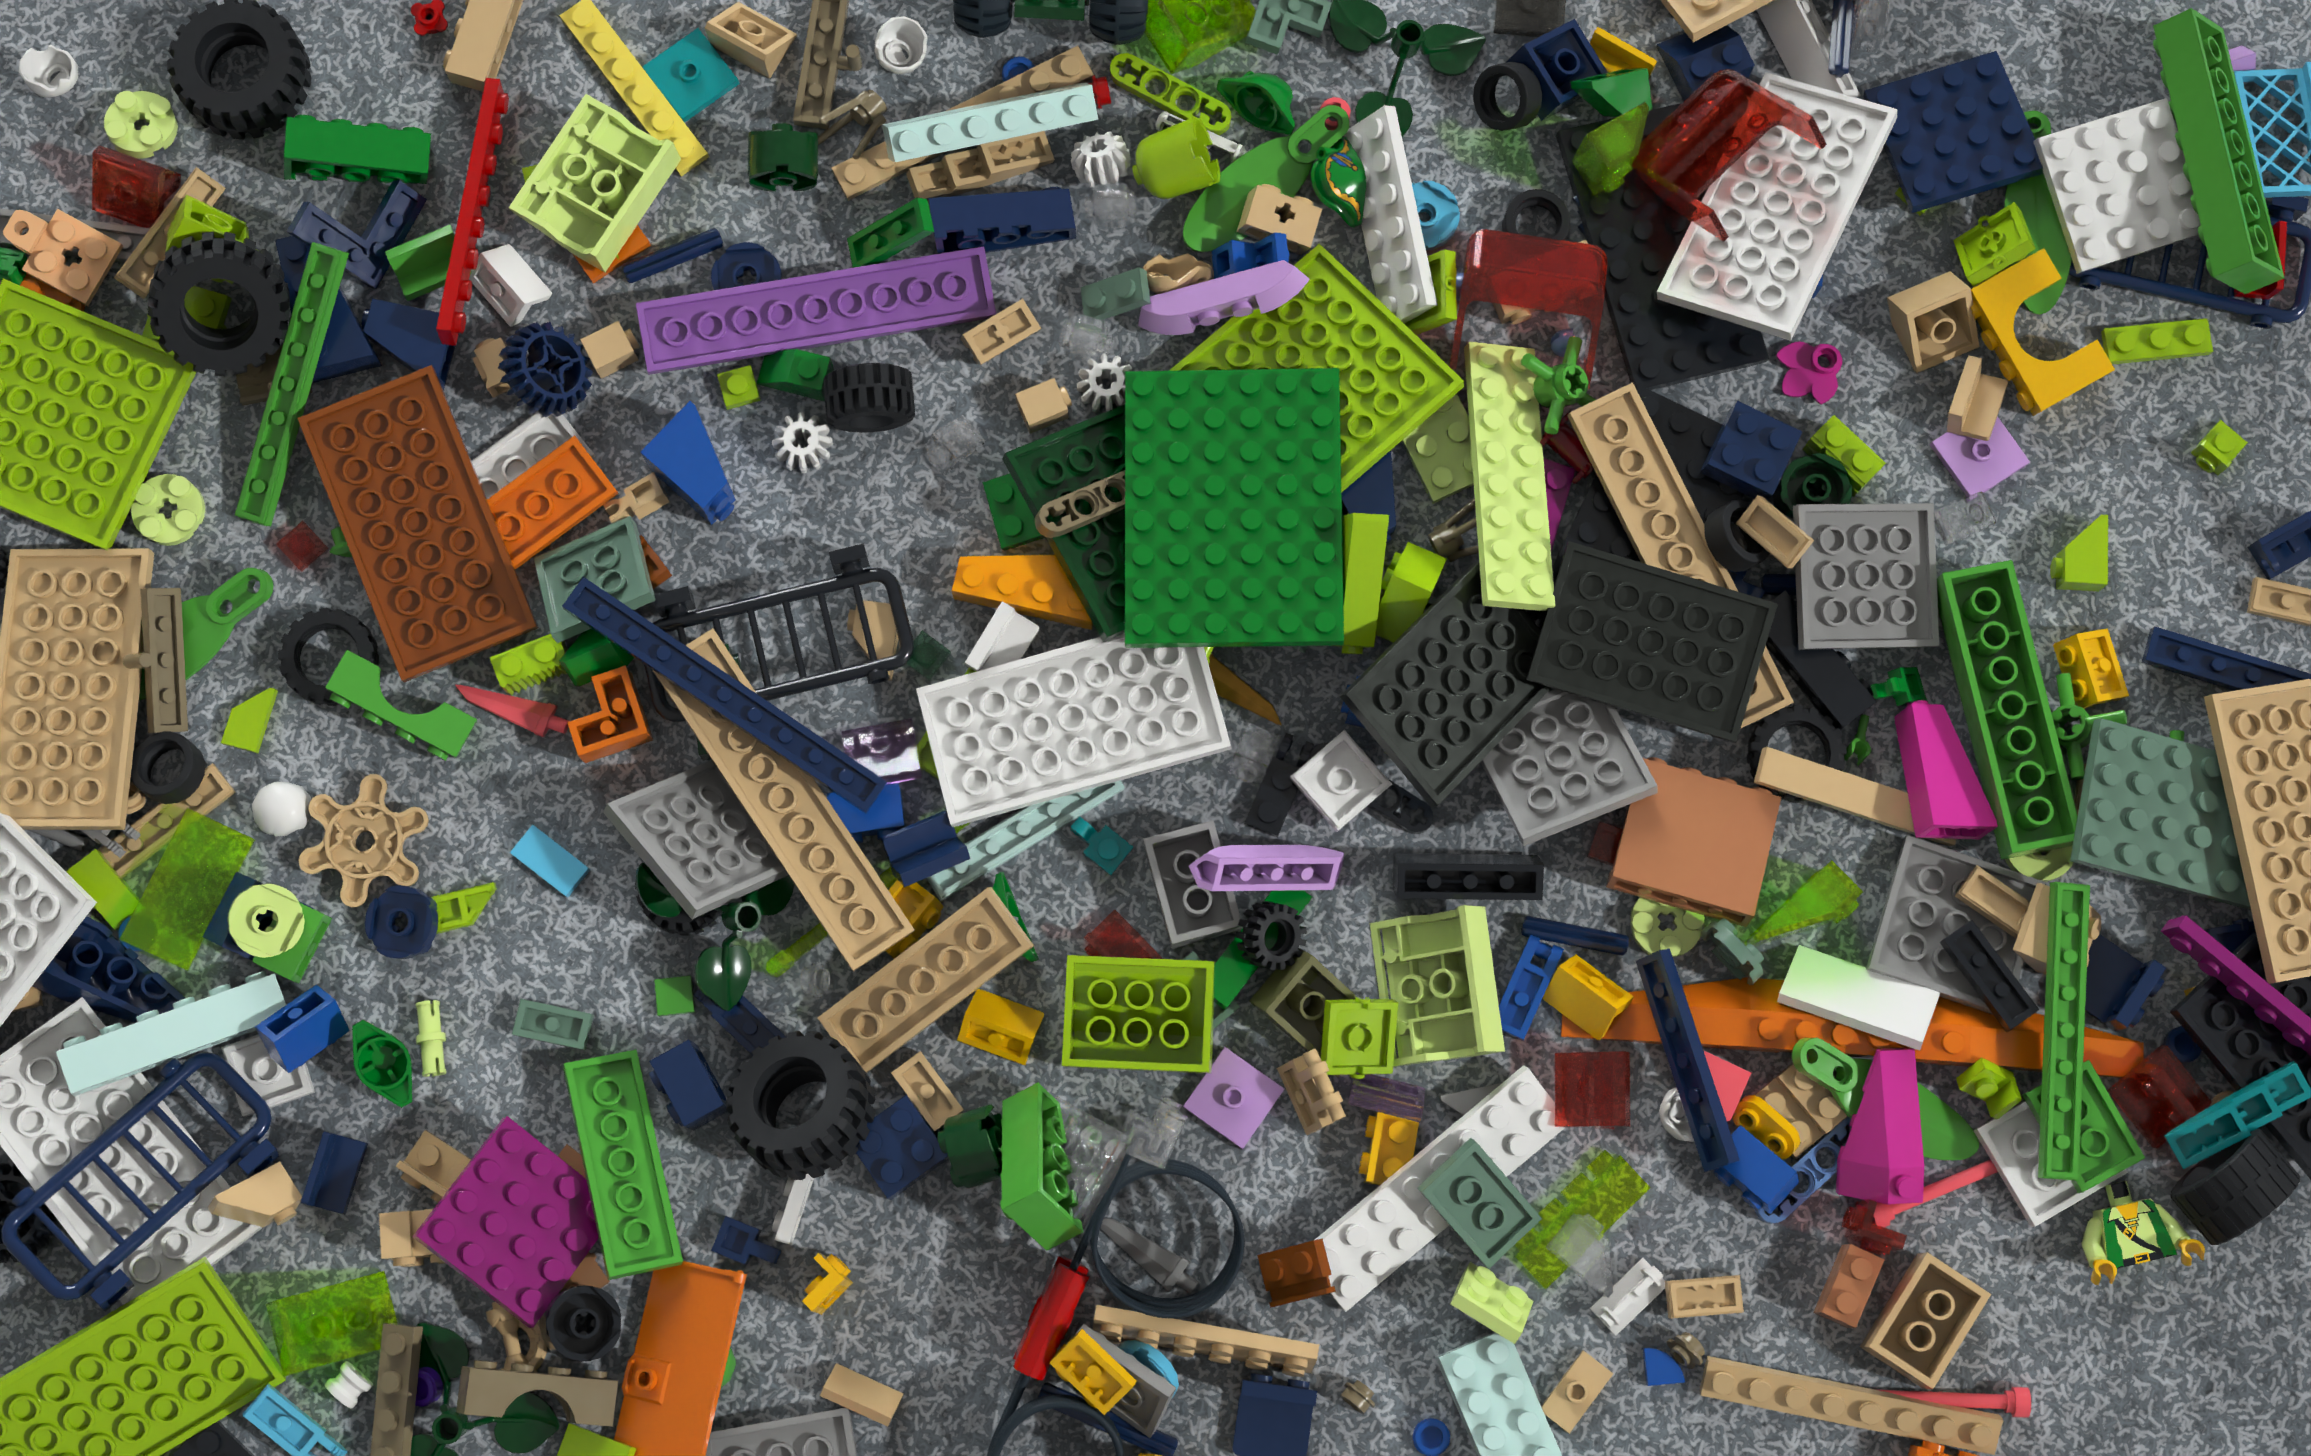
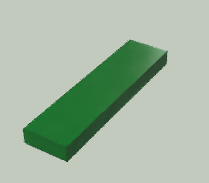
(1231, 969)

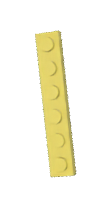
(632, 82)

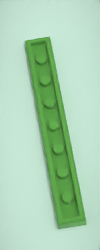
(291, 384)
(2064, 1031)

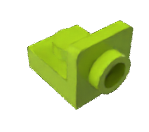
(2218, 448)
(1992, 1085)

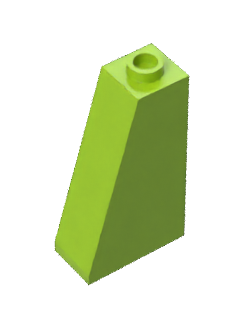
(1363, 563)

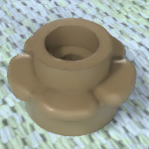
(1358, 1396)

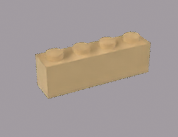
(480, 41)

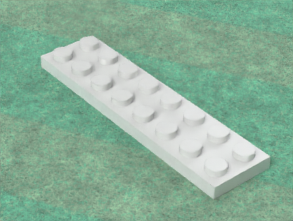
(1399, 1220)

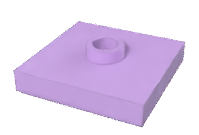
(1980, 463)
(1233, 1098)

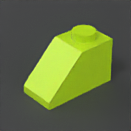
(2084, 561)

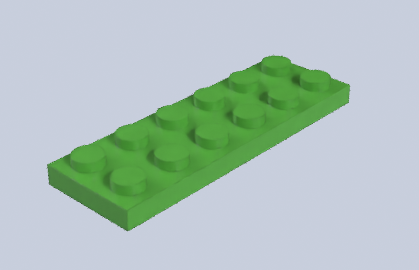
(622, 1164)

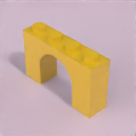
(2037, 381)

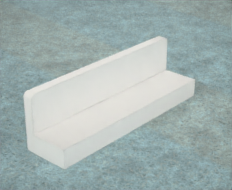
(1803, 44)

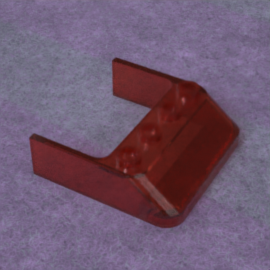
(1709, 137)
(1535, 276)

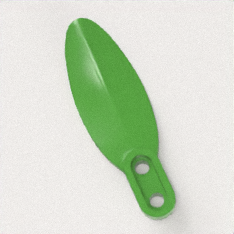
(1276, 162)
(2043, 223)
(208, 623)
(1943, 1129)

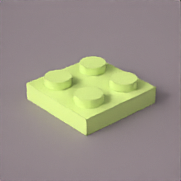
(1492, 1302)

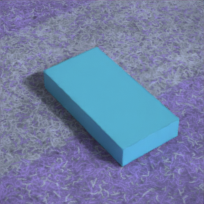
(550, 861)

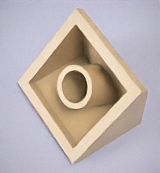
(750, 38)

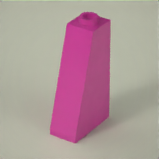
(1939, 777)

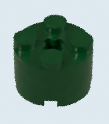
(782, 158)
(1813, 472)
(973, 1146)

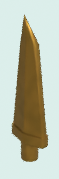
(1237, 691)

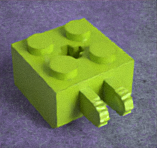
(197, 218)

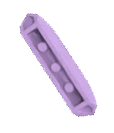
(1231, 295)
(1267, 868)

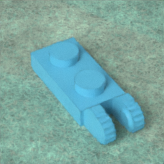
(289, 1424)

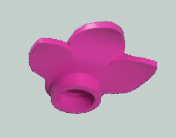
(1806, 374)

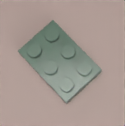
(1479, 1203)

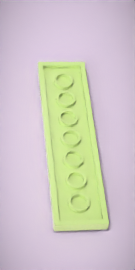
(1508, 479)

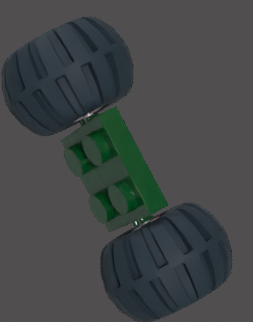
(1109, 20)

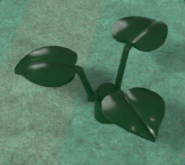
(1449, 48)
(725, 970)
(520, 1430)

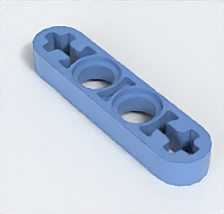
(1816, 1175)

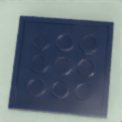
(1956, 132)

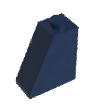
(408, 336)
(1373, 493)

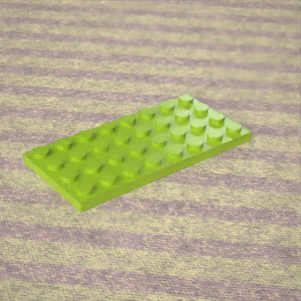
(139, 1375)

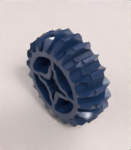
(548, 351)

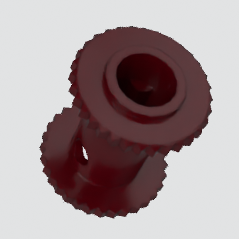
(1570, 449)

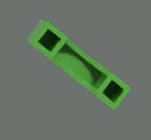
(358, 683)

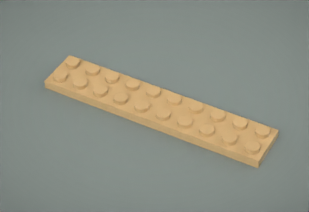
(1659, 510)
(797, 824)

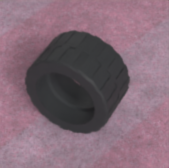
(2235, 1188)

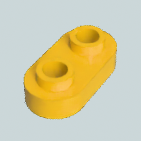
(1767, 1125)

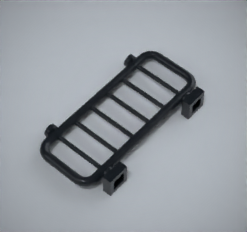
(847, 561)

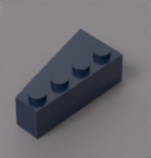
(1002, 220)
(345, 344)

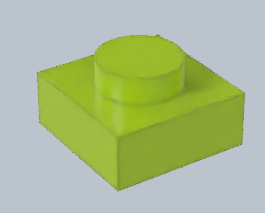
(738, 387)

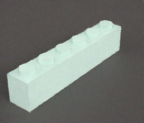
(989, 122)
(169, 1035)

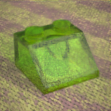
(1610, 150)

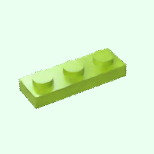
(2157, 341)

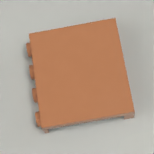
(1697, 844)

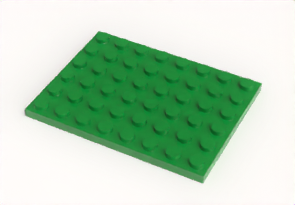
(1233, 508)

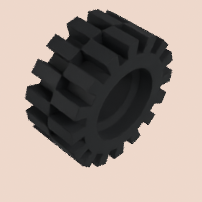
(1288, 935)

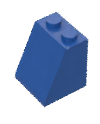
(689, 465)

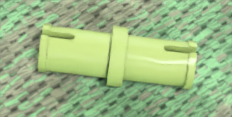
(430, 1038)

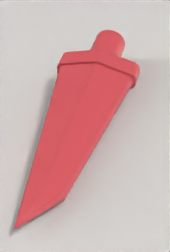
(529, 714)

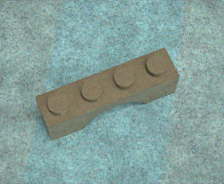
(490, 1391)

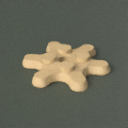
(343, 827)

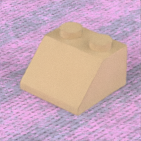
(1934, 321)
(2033, 934)

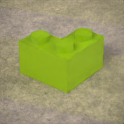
(1407, 589)

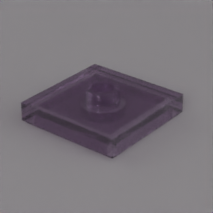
(885, 750)

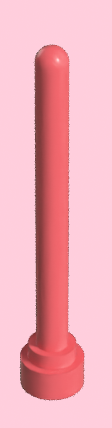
(1886, 1212)
(2014, 1401)

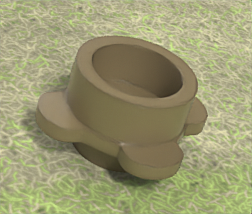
(1686, 1350)

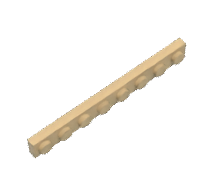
(874, 166)
(1850, 1405)

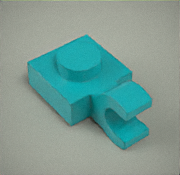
(1104, 847)

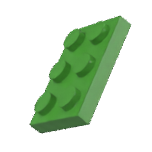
(2104, 1136)

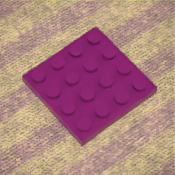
(514, 1222)

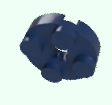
(741, 258)
(421, 926)

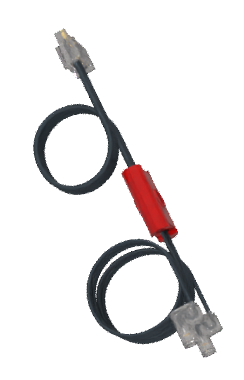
(1050, 1319)

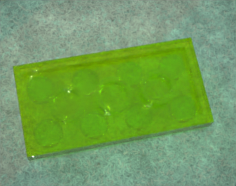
(187, 889)

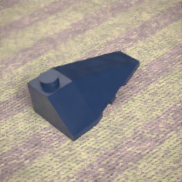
(105, 975)

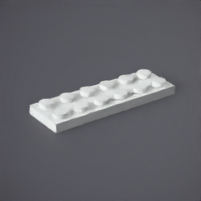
(1391, 218)

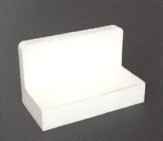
(508, 283)
(1003, 639)

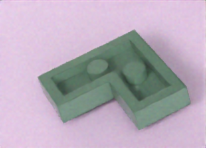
(1275, 16)

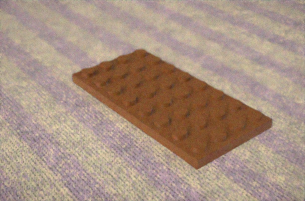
(417, 523)

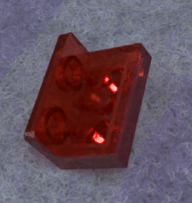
(1872, 1237)

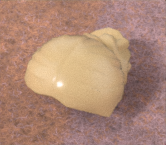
(1183, 270)

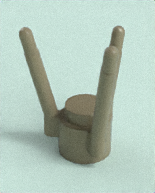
(864, 109)
(1448, 539)

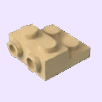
(1803, 1104)

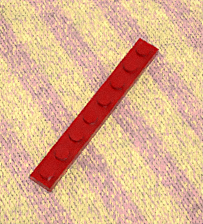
(470, 223)

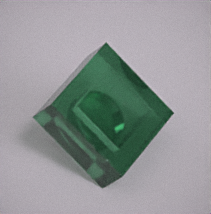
(927, 655)

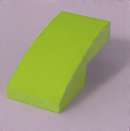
(103, 884)

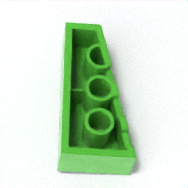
(1036, 1168)

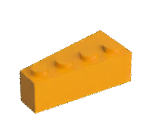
(1026, 582)

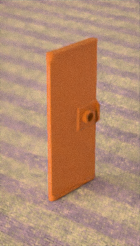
(679, 1360)

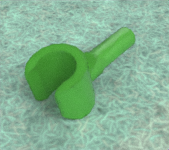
(1859, 744)

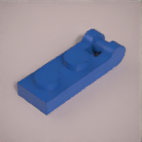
(1527, 987)

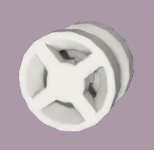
(348, 1384)

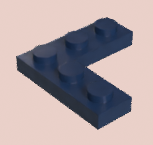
(366, 253)

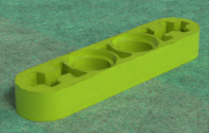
(1173, 89)

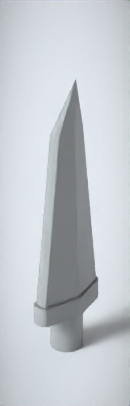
(1155, 1259)

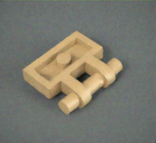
(1311, 1091)

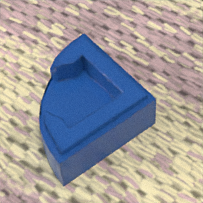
(1661, 1368)

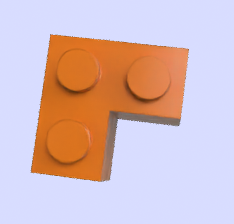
(618, 725)

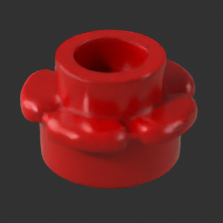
(1101, 91)

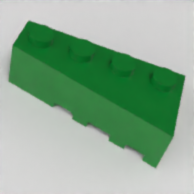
(355, 151)

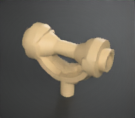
(508, 1327)

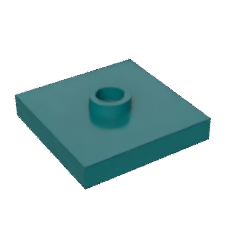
(691, 74)

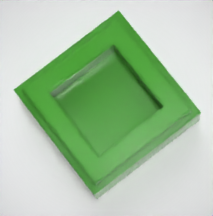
(674, 996)

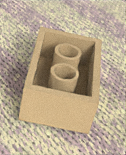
(1925, 1320)

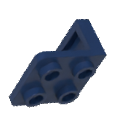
(2119, 984)
(1273, 1417)

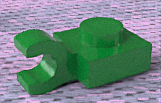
(1903, 685)

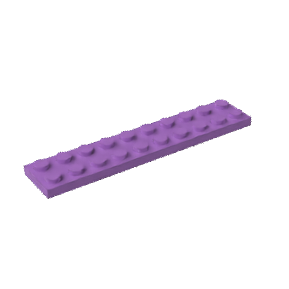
(815, 310)

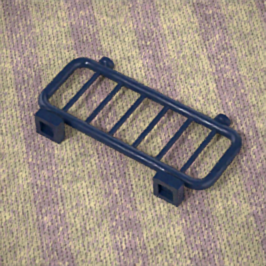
(2261, 314)
(111, 1286)

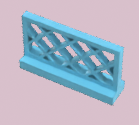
(2302, 84)

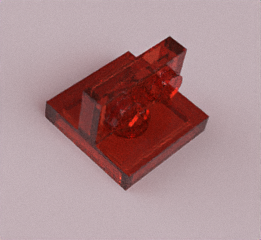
(130, 187)
(1592, 1089)
(2159, 1095)

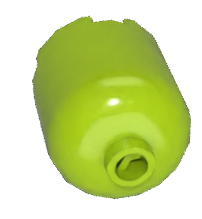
(1176, 160)

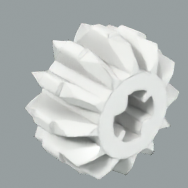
(1100, 159)
(1093, 387)
(792, 451)

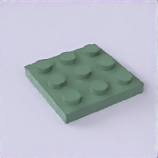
(605, 557)

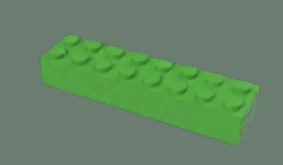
(2217, 152)
(2006, 709)

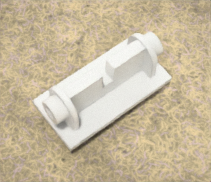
(1629, 1296)

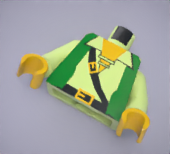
(2133, 1234)

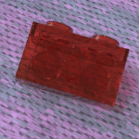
(1117, 939)

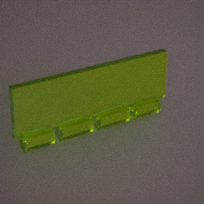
(1605, 1199)

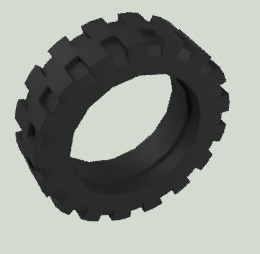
(306, 628)
(1802, 717)

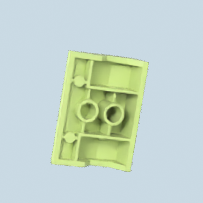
(595, 182)
(1442, 984)

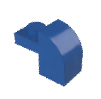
(1241, 256)

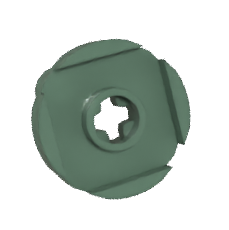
(1730, 950)

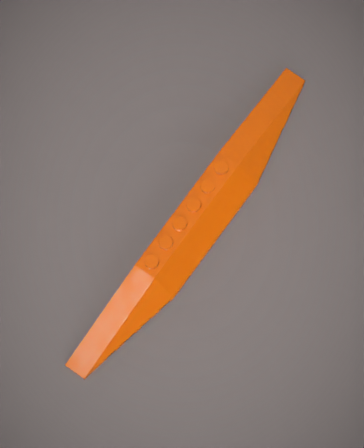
(1751, 1019)

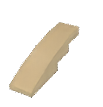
(980, 166)

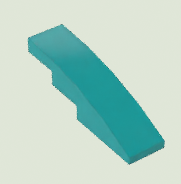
(2238, 1115)

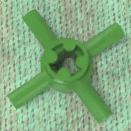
(1560, 384)
(2082, 732)

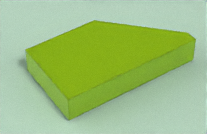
(249, 722)
(462, 907)

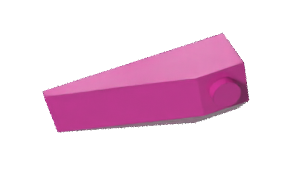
(1885, 1142)

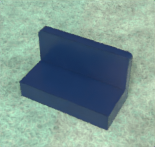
(924, 849)
(334, 1173)

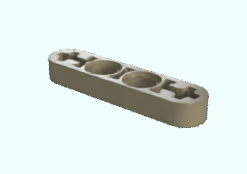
(1073, 520)

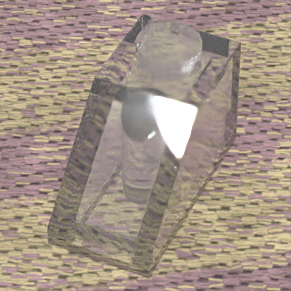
(1585, 1252)

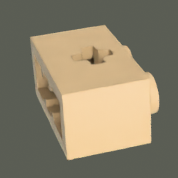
(1261, 220)

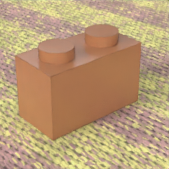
(1849, 1286)

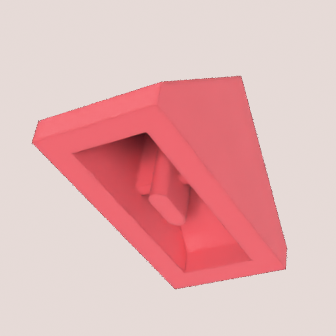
(1729, 1082)

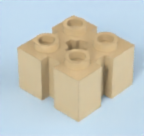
(398, 1240)

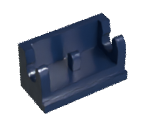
(2283, 547)

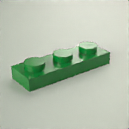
(891, 234)

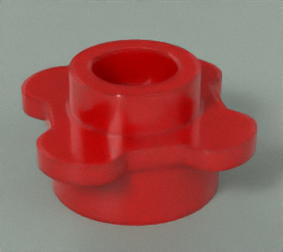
(436, 24)

